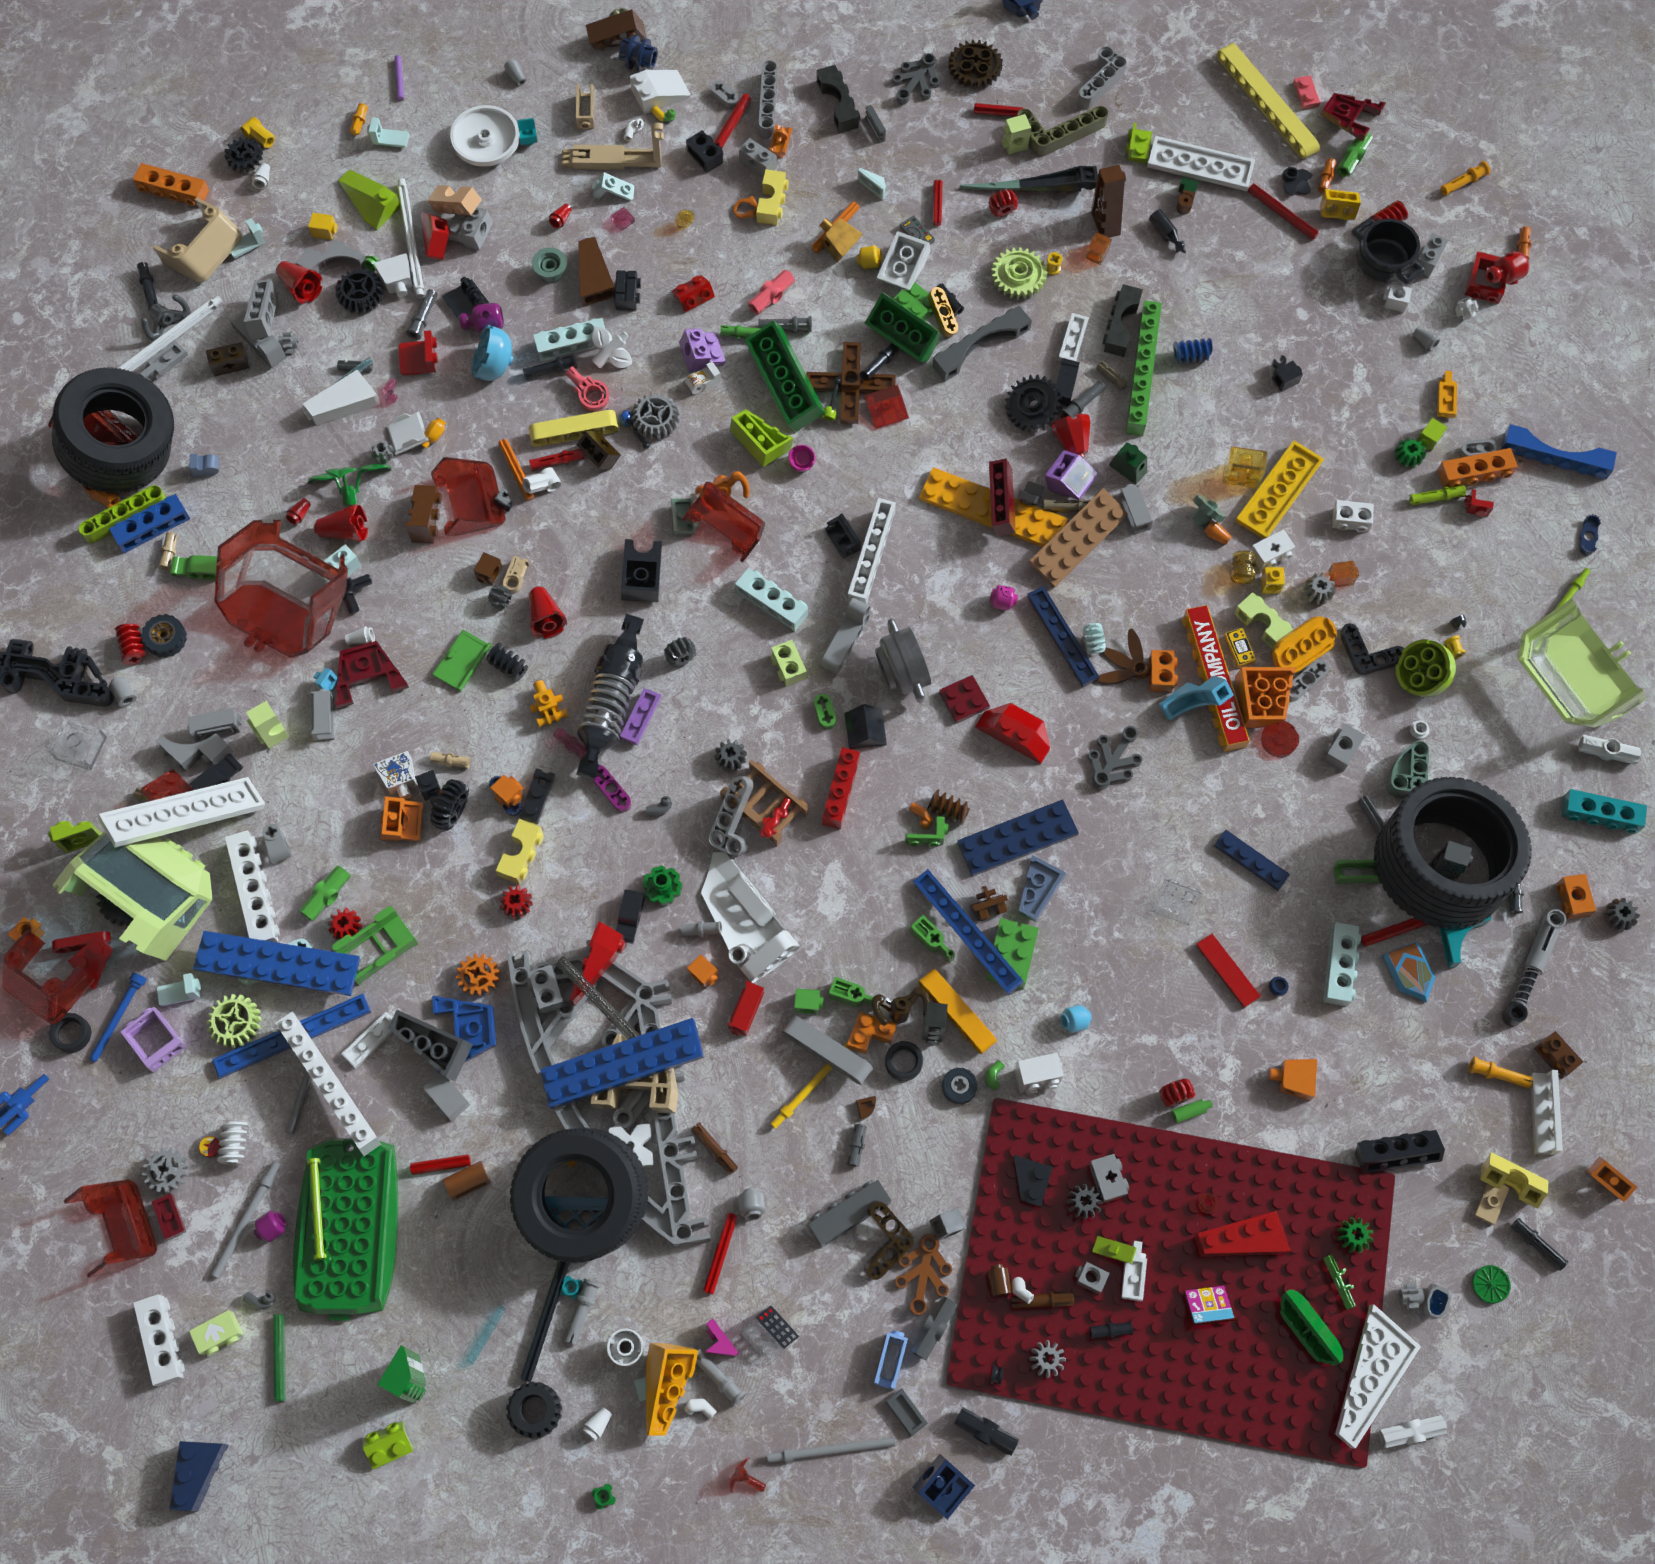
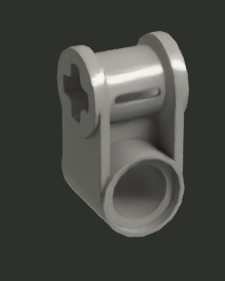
(277, 845)

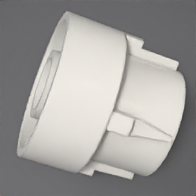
(635, 1353)

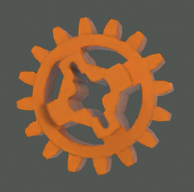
(469, 972)

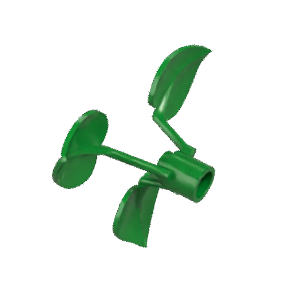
(347, 491)

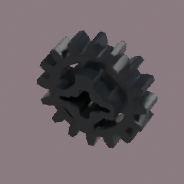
(243, 154)

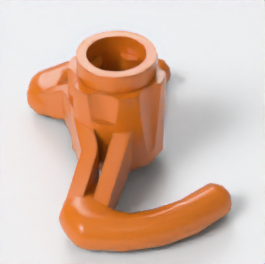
(725, 483)

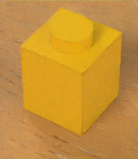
(322, 226)

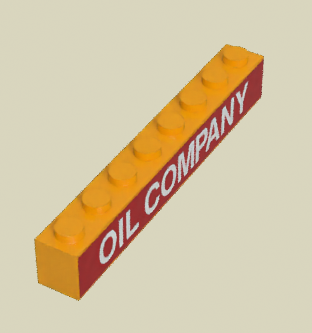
(1211, 663)

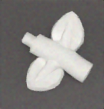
(610, 348)

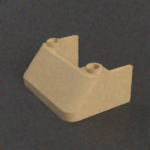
(207, 249)

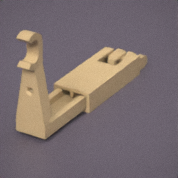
(614, 156)

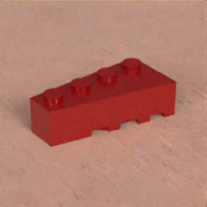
(1247, 1237)

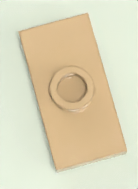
(1491, 1203)

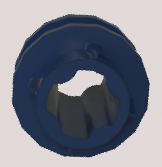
(638, 53)

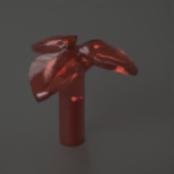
(742, 1476)

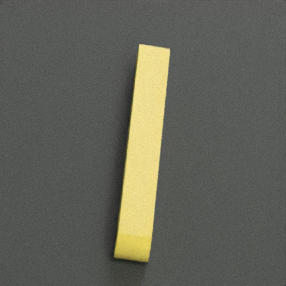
(1268, 101)

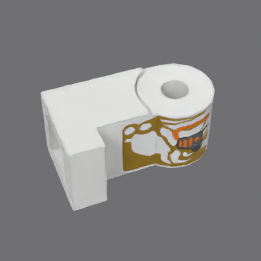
(703, 379)

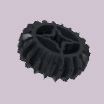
(360, 285)
(449, 804)

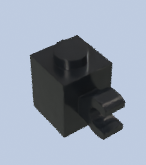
(1285, 374)
(428, 785)

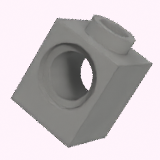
(1101, 1277)

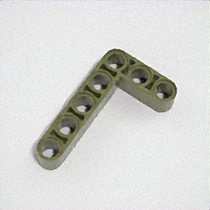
(1055, 138)

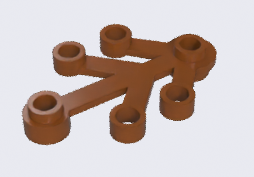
(924, 1271)

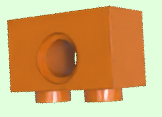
(1580, 887)
(1611, 1179)

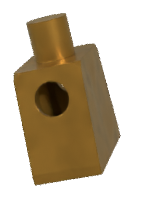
(839, 237)

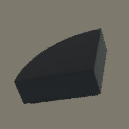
(503, 500)

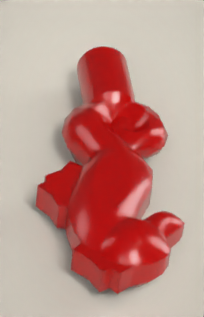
(771, 823)

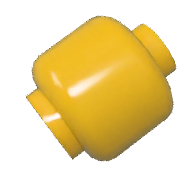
(869, 257)

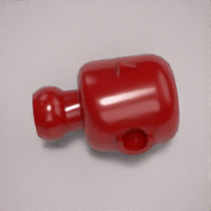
(1509, 268)

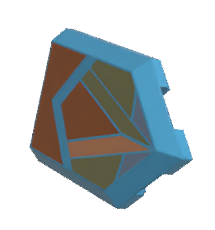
(1410, 971)

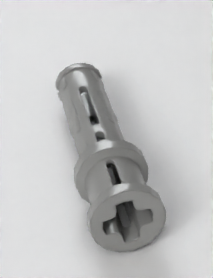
(584, 1300)
(725, 1384)

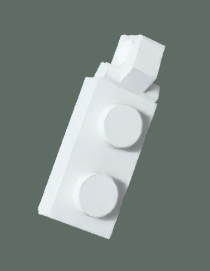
(1134, 1276)

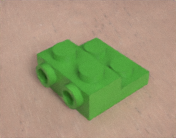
(915, 301)

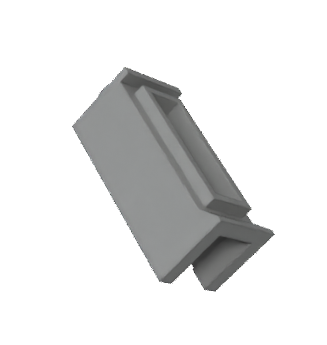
(1135, 506)
(322, 715)
(216, 722)

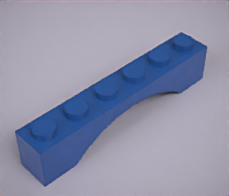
(1523, 443)

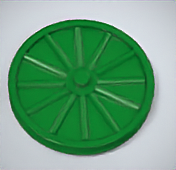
(1491, 1284)

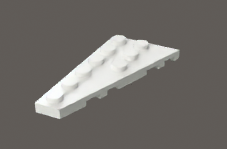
(1378, 1366)

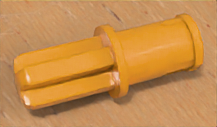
(358, 119)

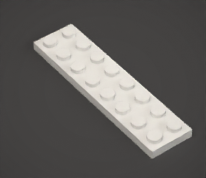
(180, 812)

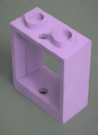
(162, 1055)

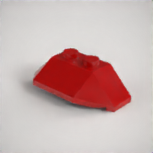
(1017, 730)

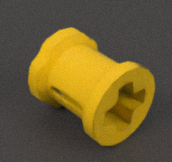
(1054, 263)
(1455, 646)

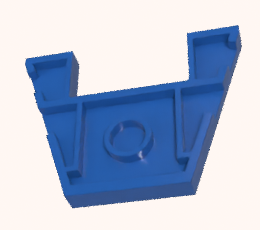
(471, 1022)

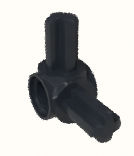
(349, 596)

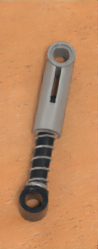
(1535, 965)

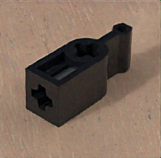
(1067, 380)
(217, 773)
(630, 914)

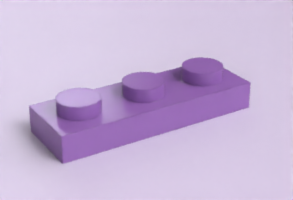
(640, 716)

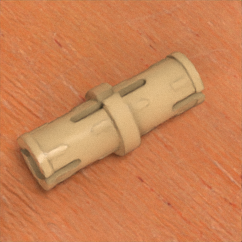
(168, 551)
(449, 760)

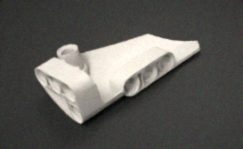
(746, 919)

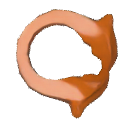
(751, 213)

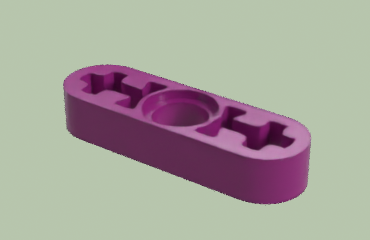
(623, 795)

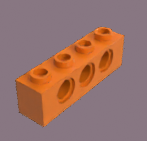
(170, 184)
(1484, 462)

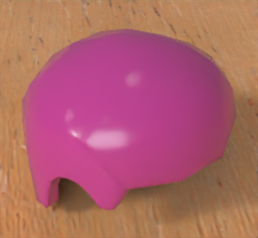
(801, 458)

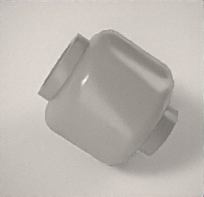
(751, 1204)

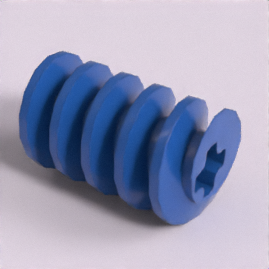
(1192, 349)

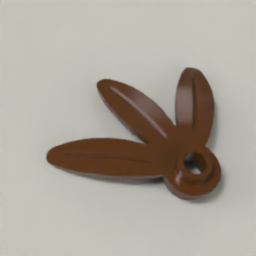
(1131, 667)

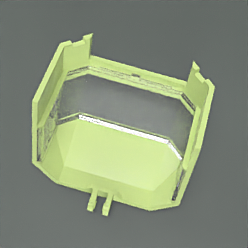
(1578, 669)

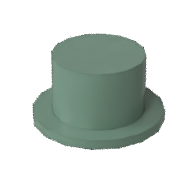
(549, 264)

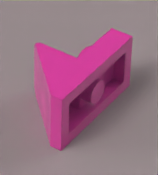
(723, 1346)

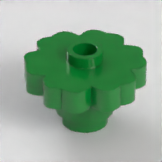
(663, 893)

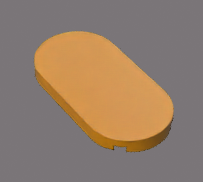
(1305, 643)

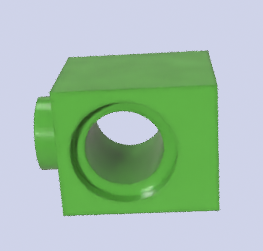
(808, 1001)

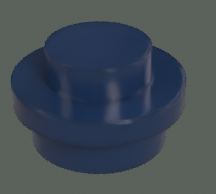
(1278, 986)

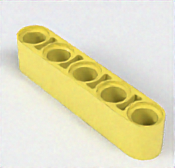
(572, 428)

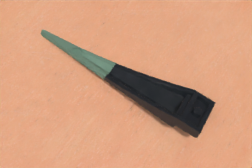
(1065, 180)

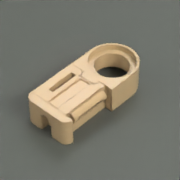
(516, 572)

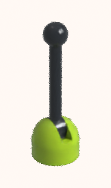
(830, 410)

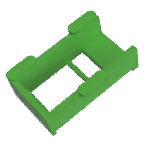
(396, 929)

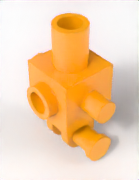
(547, 705)

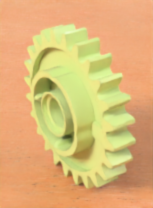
(1007, 268)

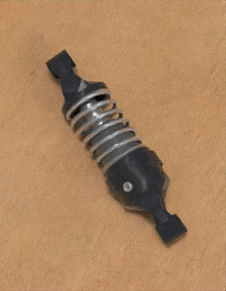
(615, 679)

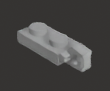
(164, 361)

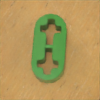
(828, 710)

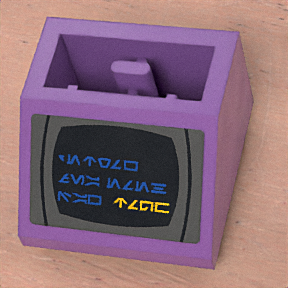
(1070, 475)

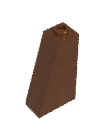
(593, 273)

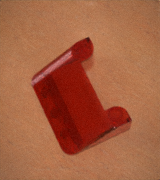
(471, 495)

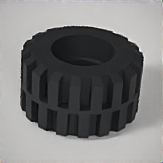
(516, 1404)

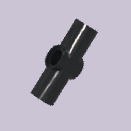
(986, 1431)

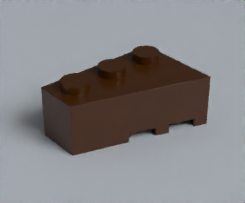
(613, 29)
(424, 514)

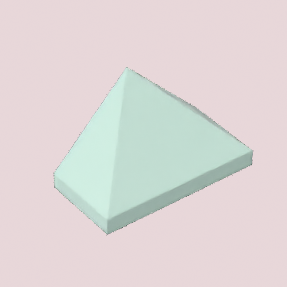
(873, 182)

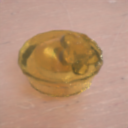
(684, 219)

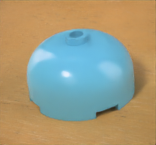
(492, 354)

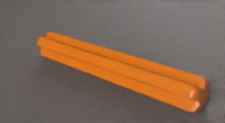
(848, 212)
(514, 466)

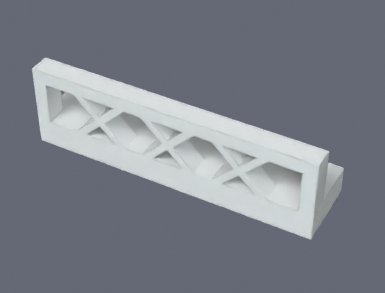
(1546, 1113)

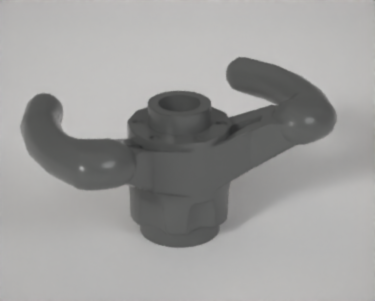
(164, 317)

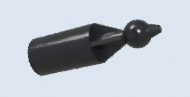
(1167, 229)

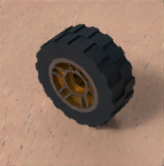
(162, 626)

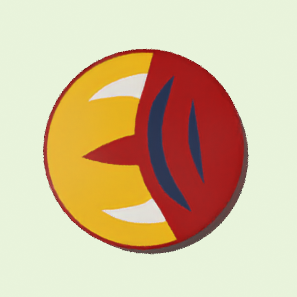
(209, 1146)

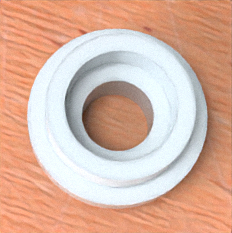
(1421, 725)

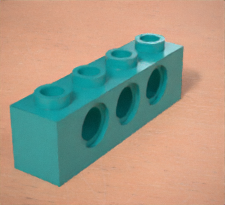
(1634, 812)

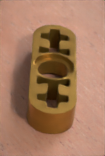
(943, 304)

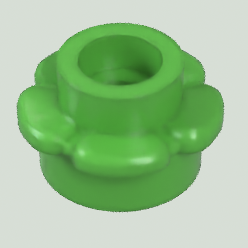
(369, 263)

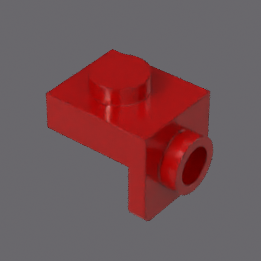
(1476, 506)

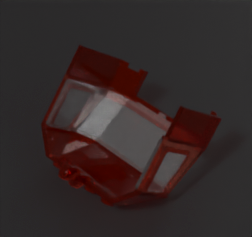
(277, 590)

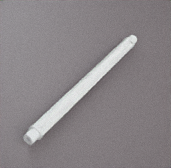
(410, 238)
(171, 334)

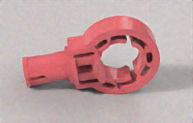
(584, 385)

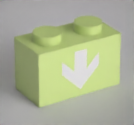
(216, 1333)

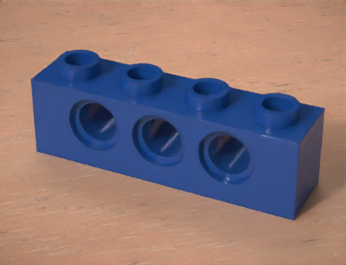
(159, 523)

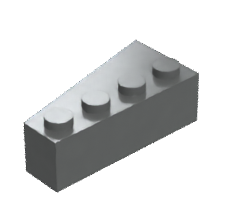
(438, 1047)

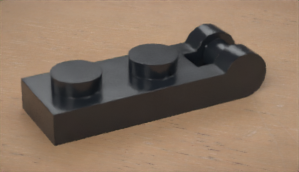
(537, 796)

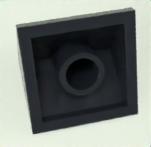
(865, 727)

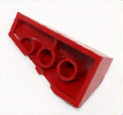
(604, 950)

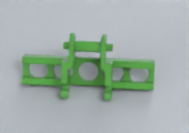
(1342, 1288)

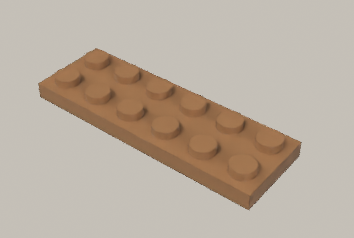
(1078, 538)

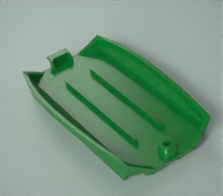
(357, 1229)

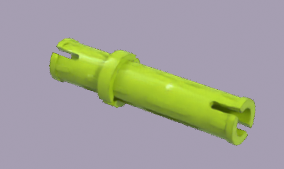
(1438, 495)

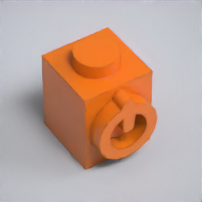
(507, 791)

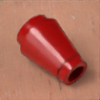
(560, 216)
(298, 511)

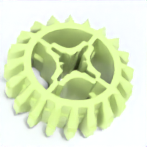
(231, 1029)

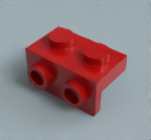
(693, 292)

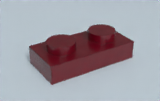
(168, 1216)

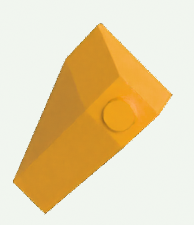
(666, 1375)

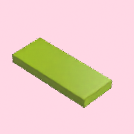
(1114, 1249)

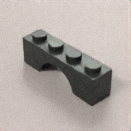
(831, 83)
(1118, 337)

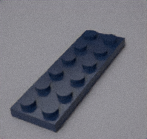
(1017, 837)

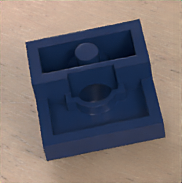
(943, 1486)

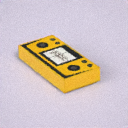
(1240, 647)

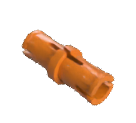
(1327, 175)
(1524, 240)

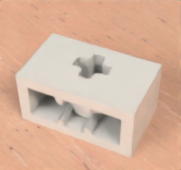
(1273, 550)

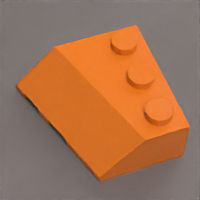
(1263, 694)

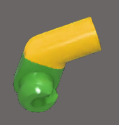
(667, 116)

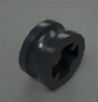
(996, 1375)

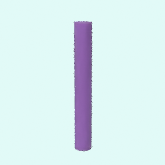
(399, 78)

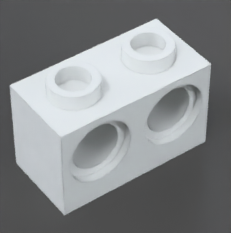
(1352, 512)

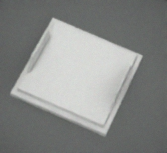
(407, 432)

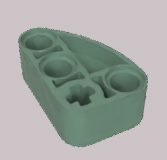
(1403, 770)

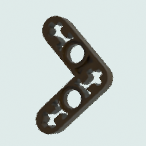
(893, 1243)

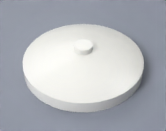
(485, 135)

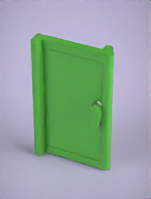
(466, 656)

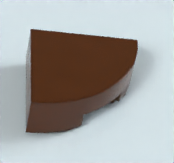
(866, 1107)

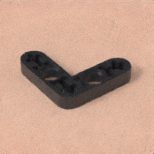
(1364, 656)

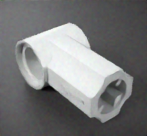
(545, 480)

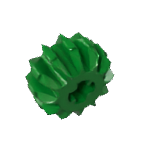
(1410, 452)
(1361, 1231)

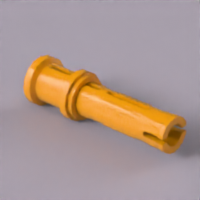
(1471, 175)
(1491, 1071)

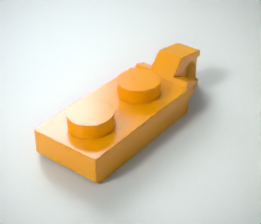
(1447, 396)

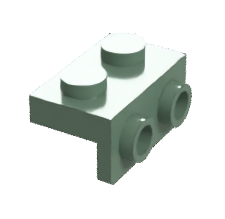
(678, 509)

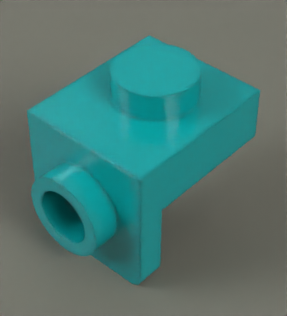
(527, 131)

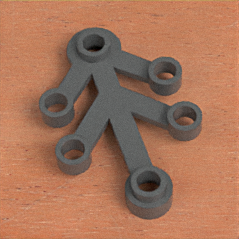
(903, 94)
(1113, 761)

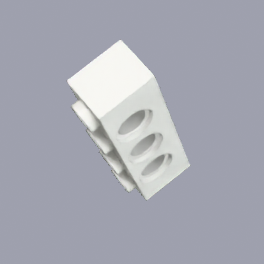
(145, 1310)

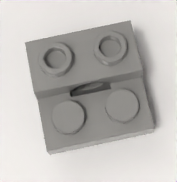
(471, 228)

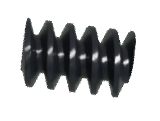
(506, 663)

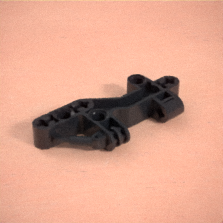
(19, 664)

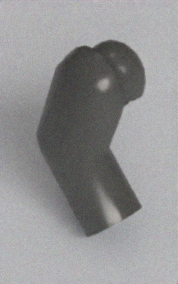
(661, 809)
(259, 1303)

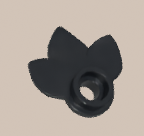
(1297, 182)

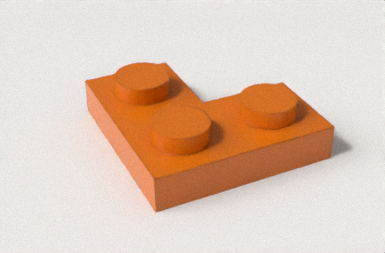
(867, 1028)

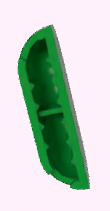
(1310, 1328)

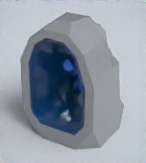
(1436, 1301)

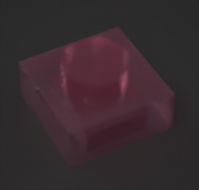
(622, 218)

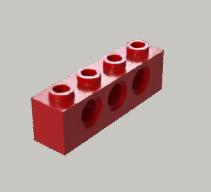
(841, 788)

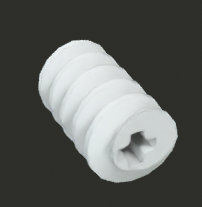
(231, 1143)

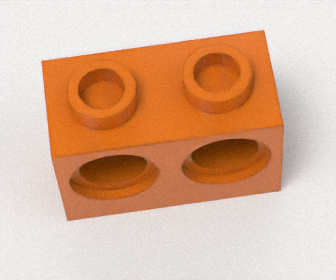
(1162, 671)

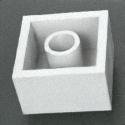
(1038, 1073)

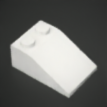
(658, 88)
(904, 261)

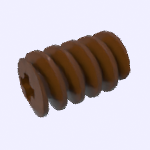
(949, 807)

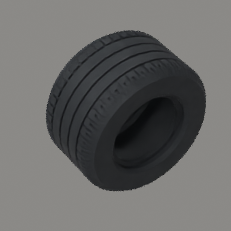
(104, 465)
(625, 1186)

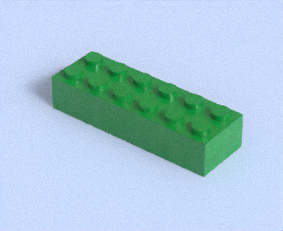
(784, 376)

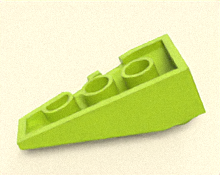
(371, 199)

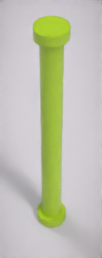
(316, 1206)

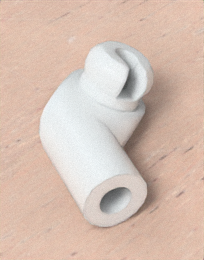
(633, 127)
(698, 1405)

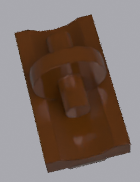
(997, 902)

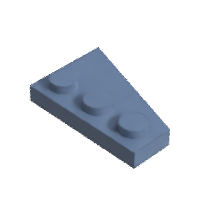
(1040, 886)

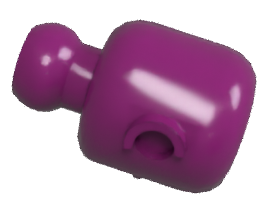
(481, 316)

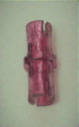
(570, 742)

